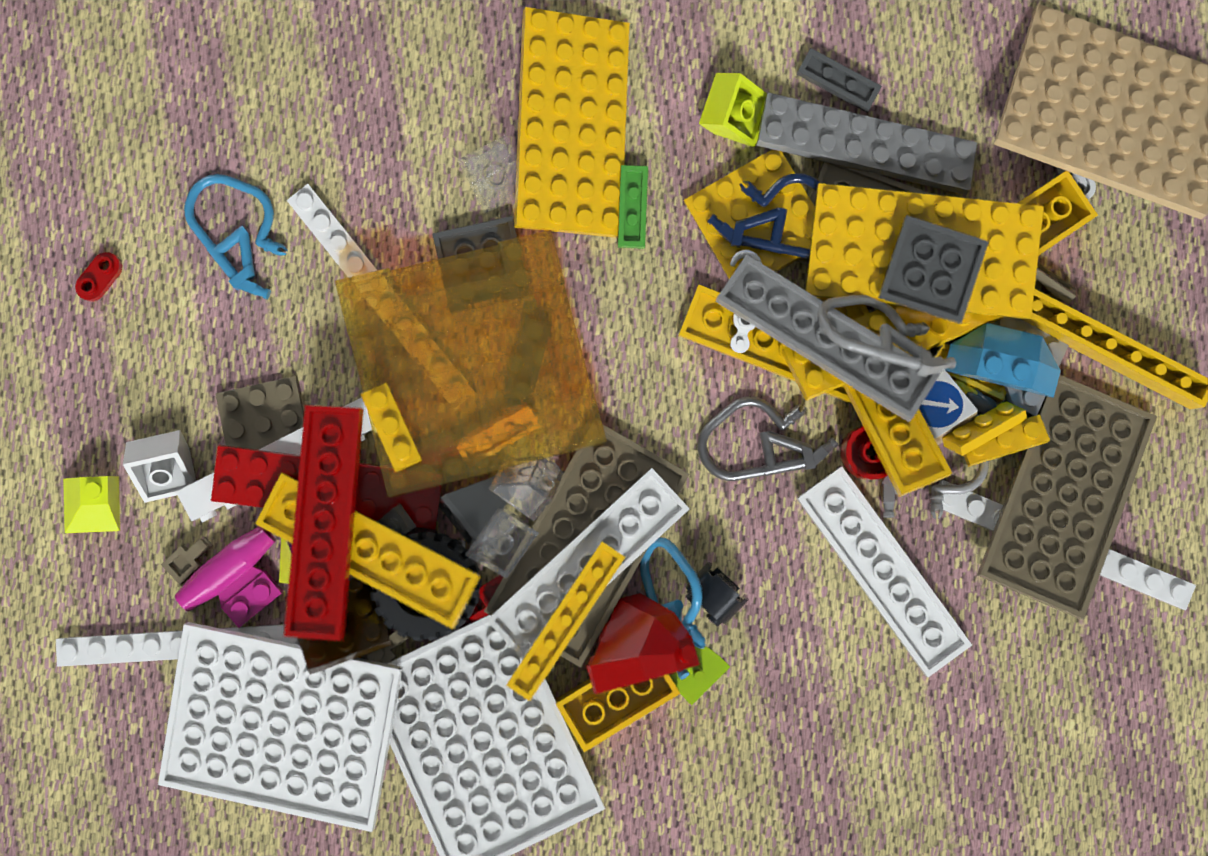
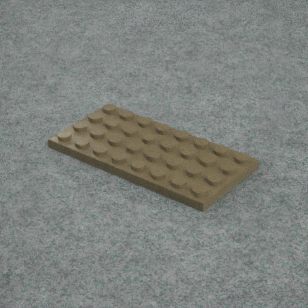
(587, 489)
(1068, 498)

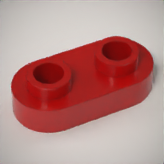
(100, 278)

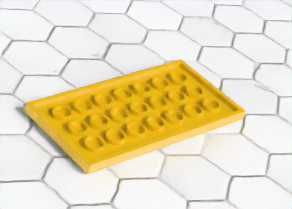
(571, 123)
(860, 227)

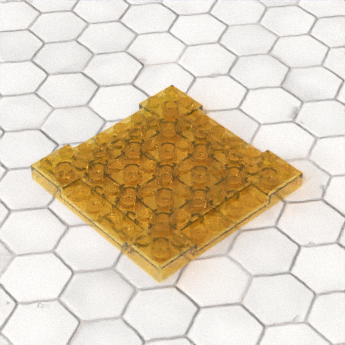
(474, 359)

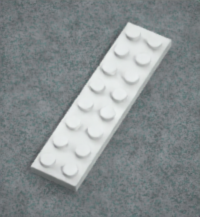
(625, 526)
(884, 571)

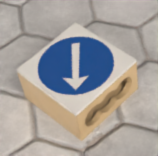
(946, 407)

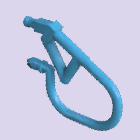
(242, 279)
(677, 605)

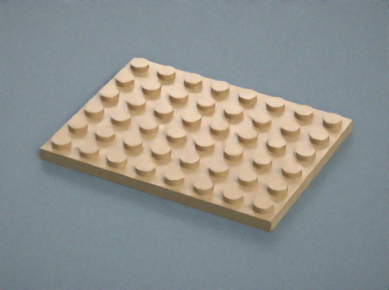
(1110, 111)

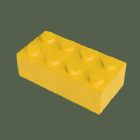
(1064, 209)
(602, 715)

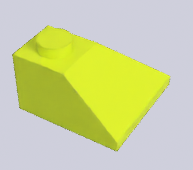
(91, 504)

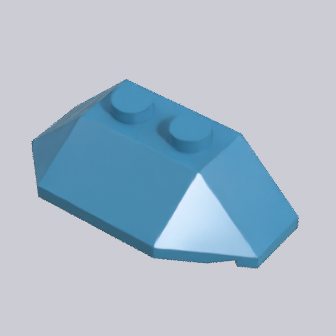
(1006, 359)

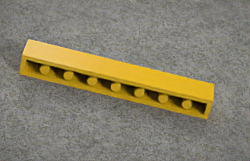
(1119, 352)

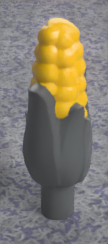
(981, 401)

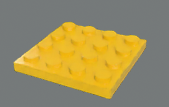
(731, 204)

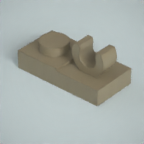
(1055, 285)

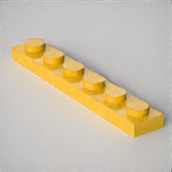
(565, 621)

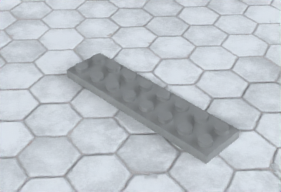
(867, 143)
(791, 318)

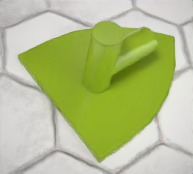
(701, 676)

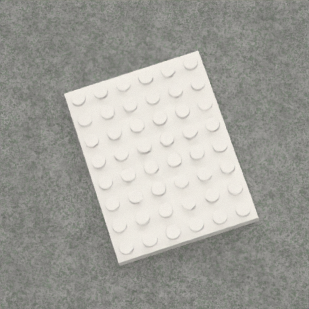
(273, 736)
(481, 756)

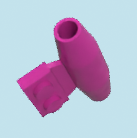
(233, 577)

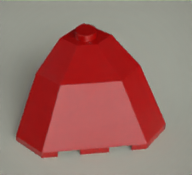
(640, 645)

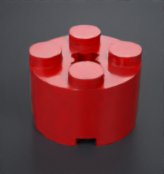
(855, 459)

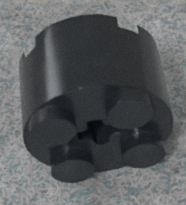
(718, 595)

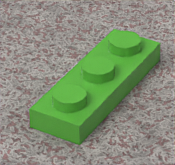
(633, 207)

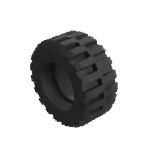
(413, 622)

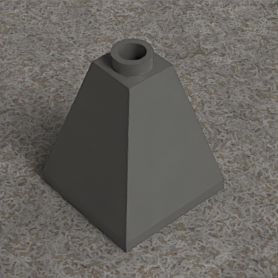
(471, 508)

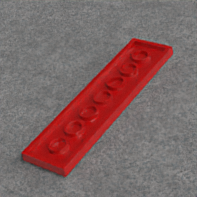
(250, 475)
(324, 523)

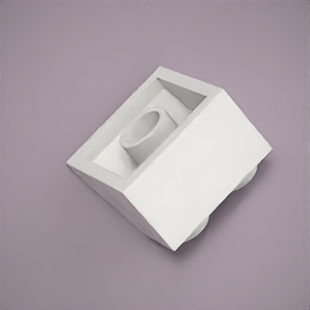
(159, 465)

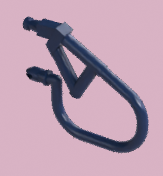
(778, 215)

